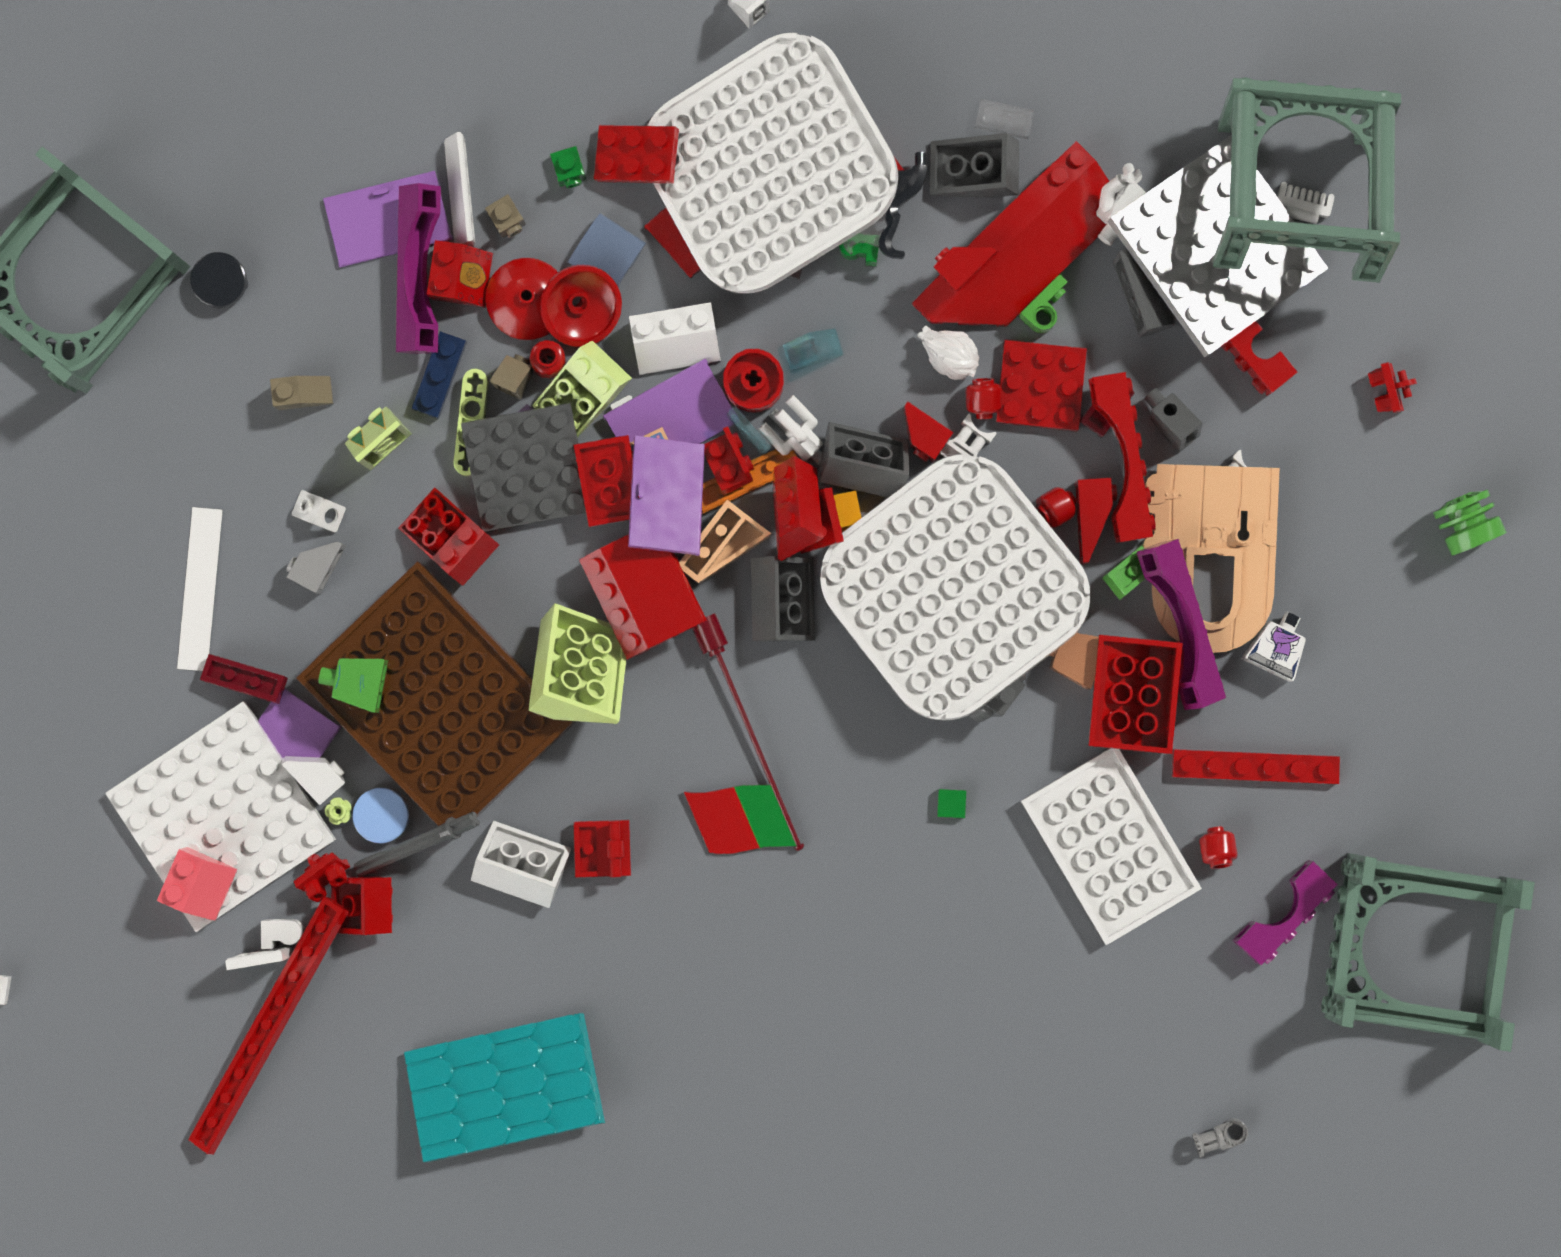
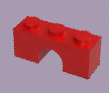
(1266, 373)

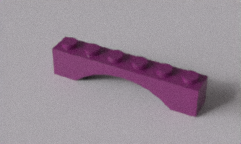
(417, 217)
(1199, 676)

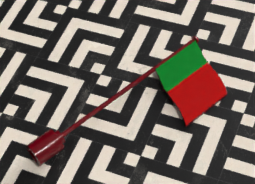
(740, 815)

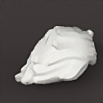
(950, 352)

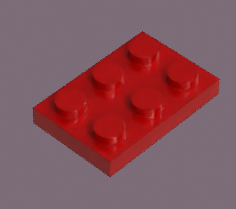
(636, 154)
(605, 479)

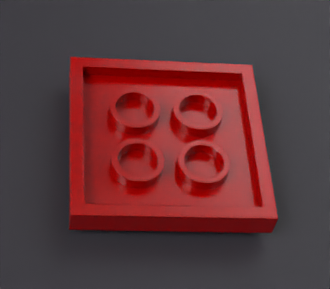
(1041, 385)

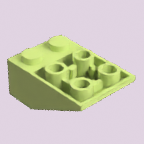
(588, 382)

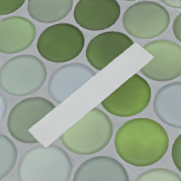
(199, 588)

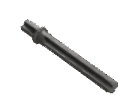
(450, 829)

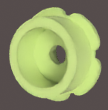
(344, 806)

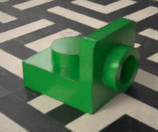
(568, 167)

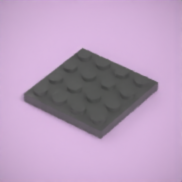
(524, 466)

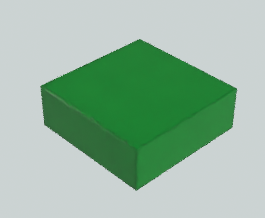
(951, 803)

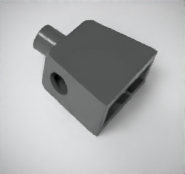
(1178, 429)

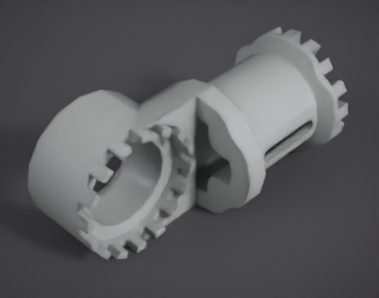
(1218, 1137)

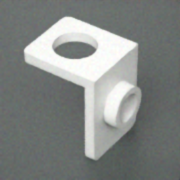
(313, 510)

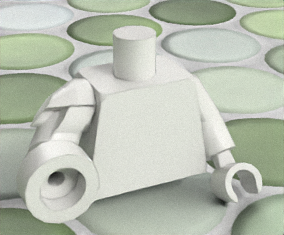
(1116, 196)

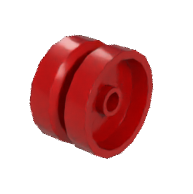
(748, 365)

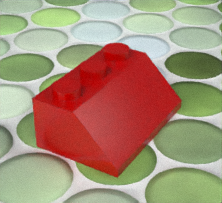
(796, 506)

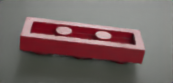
(243, 678)

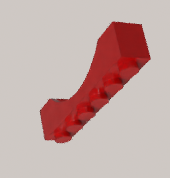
(1112, 401)

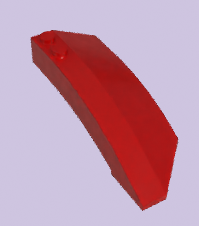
(1034, 241)

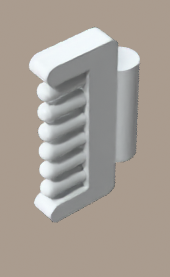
(1305, 210)

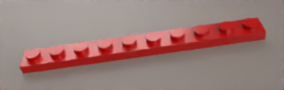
(268, 1025)

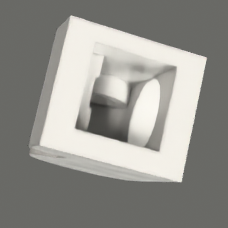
(283, 930)

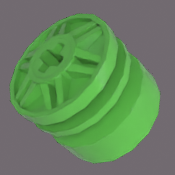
(1469, 522)

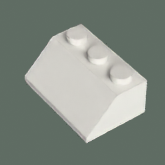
(674, 338)
(520, 864)

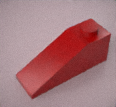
(1093, 507)

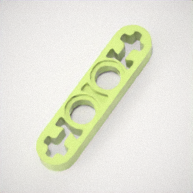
(463, 417)

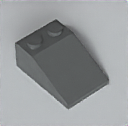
(975, 166)

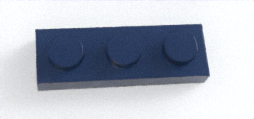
(439, 375)

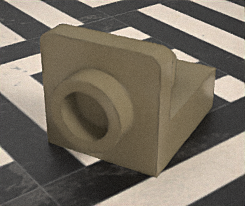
(506, 217)

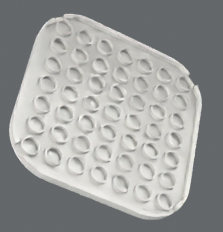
(774, 163)
(955, 587)

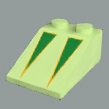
(376, 438)

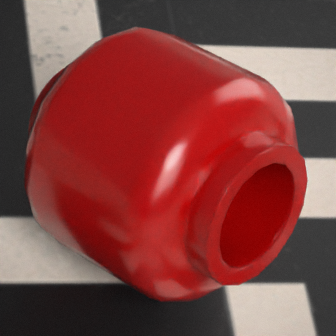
(545, 350)
(983, 398)
(1056, 506)
(1218, 848)

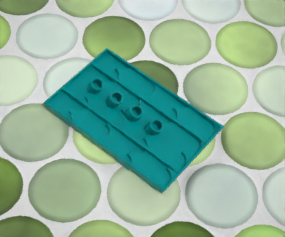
(504, 1087)

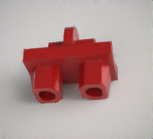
(1392, 400)
(321, 872)

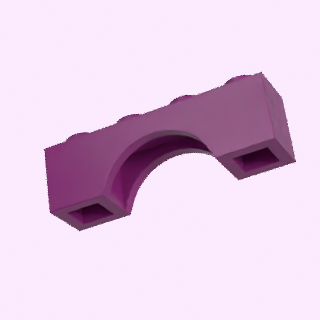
(1309, 888)

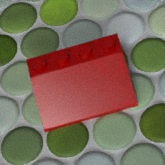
(642, 595)
(1135, 694)

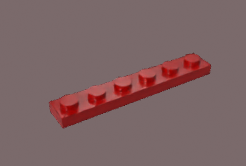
(1255, 766)

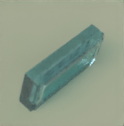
(748, 430)

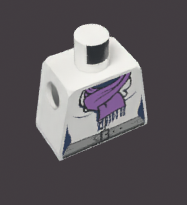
(1277, 648)

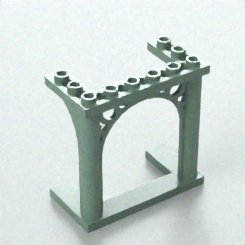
(1375, 129)
(77, 372)
(1345, 1007)

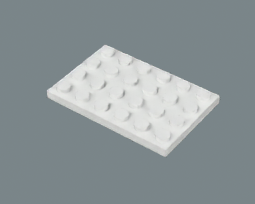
(1111, 845)

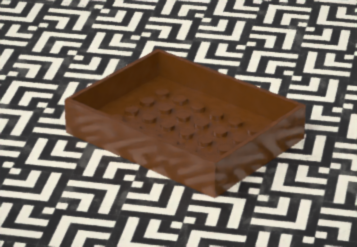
(450, 704)

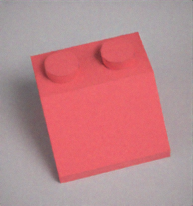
(197, 884)

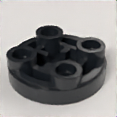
(218, 280)

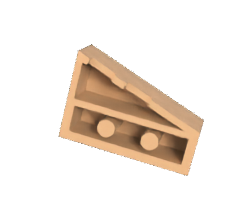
(722, 542)

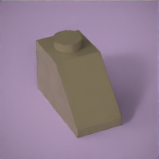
(512, 376)
(301, 392)

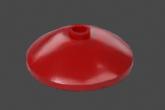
(504, 302)
(594, 314)

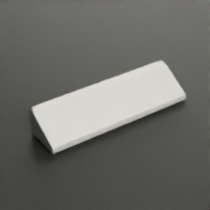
(459, 189)

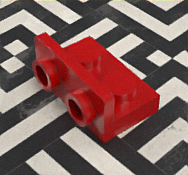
(727, 462)

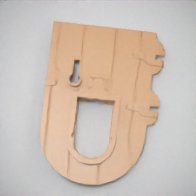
(1204, 513)

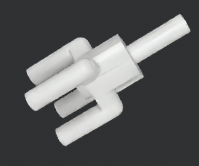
(799, 437)

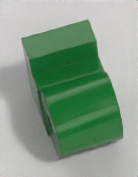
(861, 250)

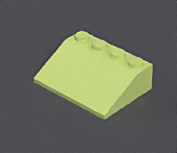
(577, 668)

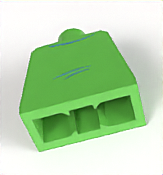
(357, 682)

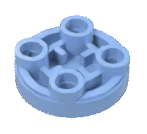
(381, 815)

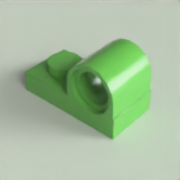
(1053, 293)
(1125, 575)

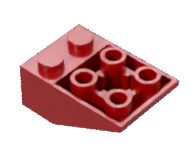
(448, 536)

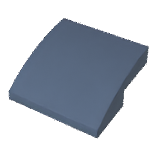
(608, 248)

